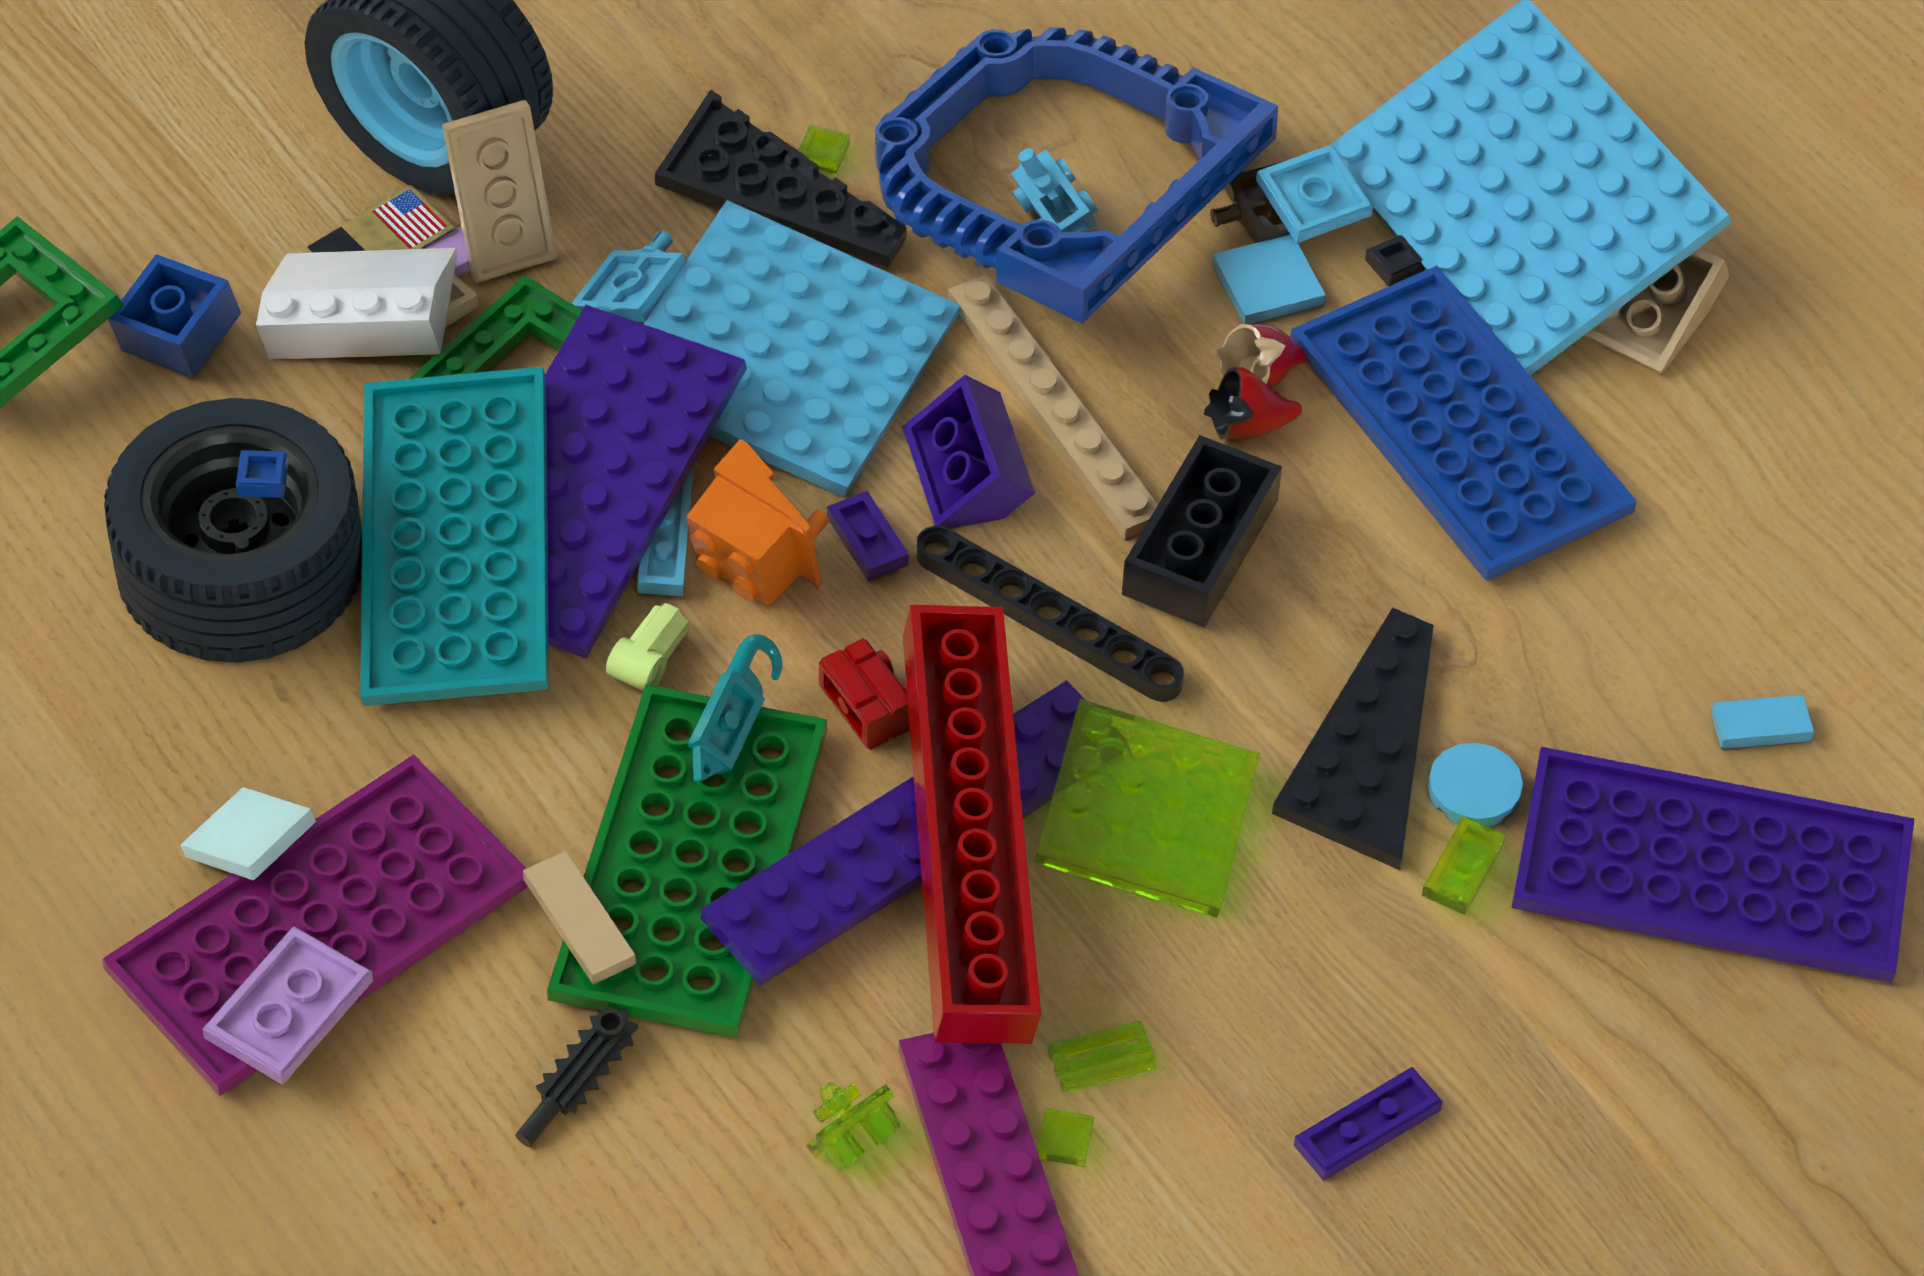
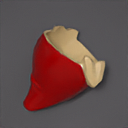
(1261, 350)

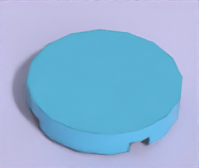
(1475, 784)

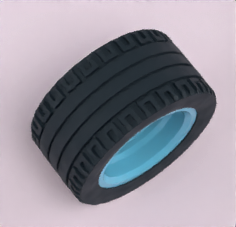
(412, 65)

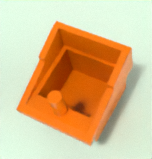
(752, 531)

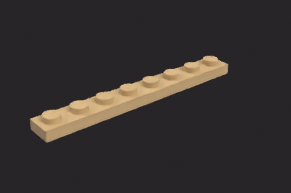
(1054, 406)

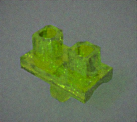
(871, 1113)

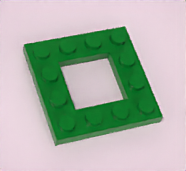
(77, 297)
(502, 326)

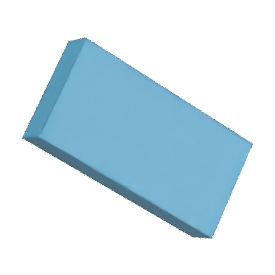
(1762, 721)

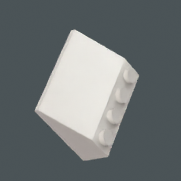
(357, 304)

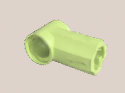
(645, 654)

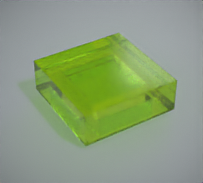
(825, 148)
(1065, 1137)

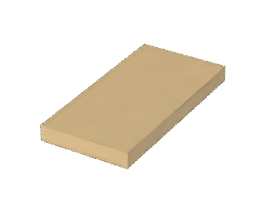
(500, 191)

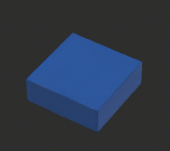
(262, 473)

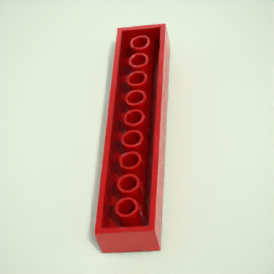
(970, 826)

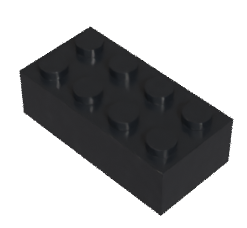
(1201, 531)

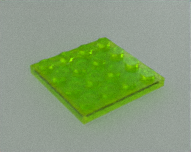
(1147, 808)

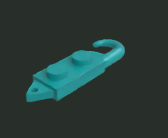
(731, 710)

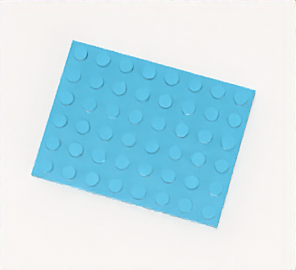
(1529, 185)

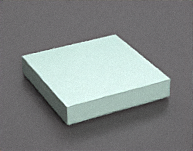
(248, 833)

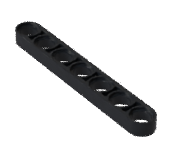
(1057, 630)

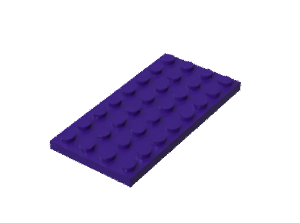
(621, 438)
(1715, 864)

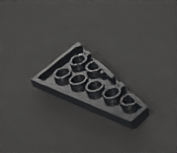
(732, 160)
(1363, 756)

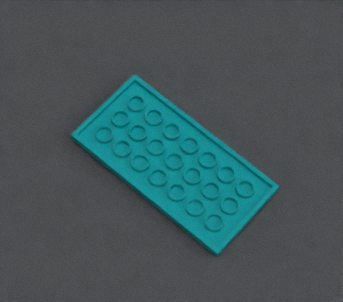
(454, 537)

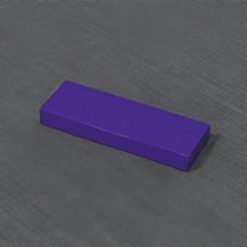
(1367, 1123)

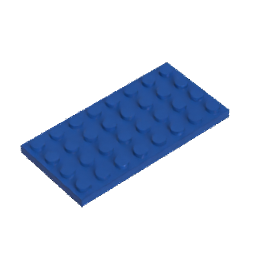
(1462, 422)

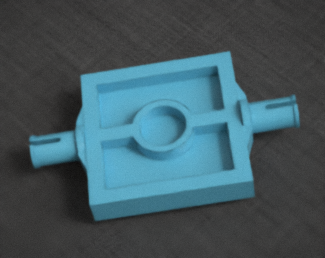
(632, 280)

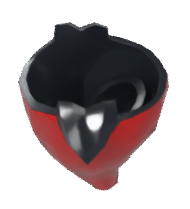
(1247, 406)

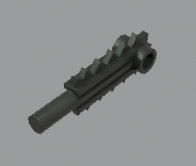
(577, 1073)

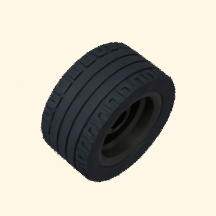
(226, 569)

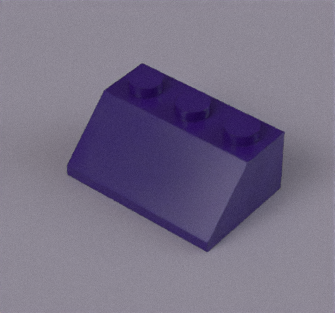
(968, 456)

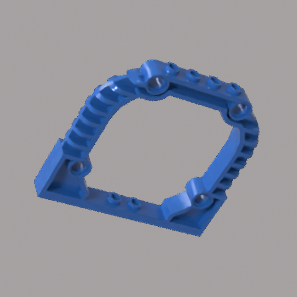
(1059, 268)

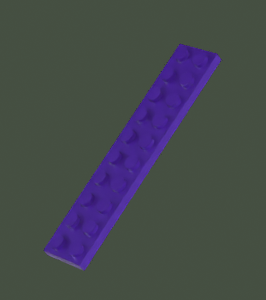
(866, 858)

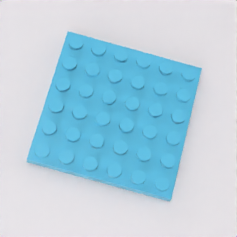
(821, 339)

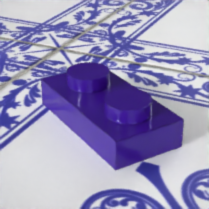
(867, 536)

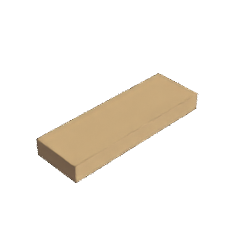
(579, 917)

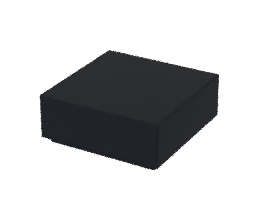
(1394, 260)

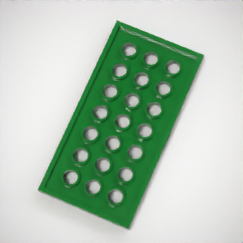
(719, 842)

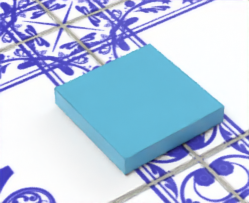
(1314, 193)
(1268, 279)

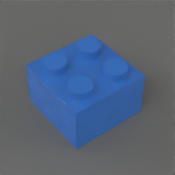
(175, 315)

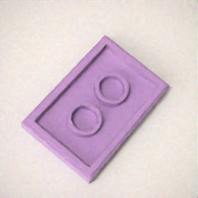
(287, 1005)

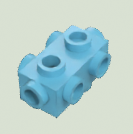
(1048, 190)

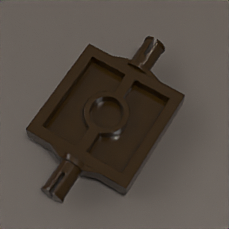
(1250, 208)

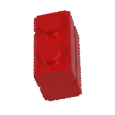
(866, 692)

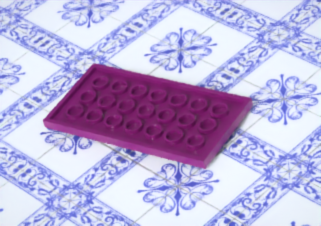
(370, 878)

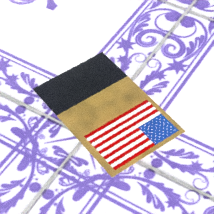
(394, 224)

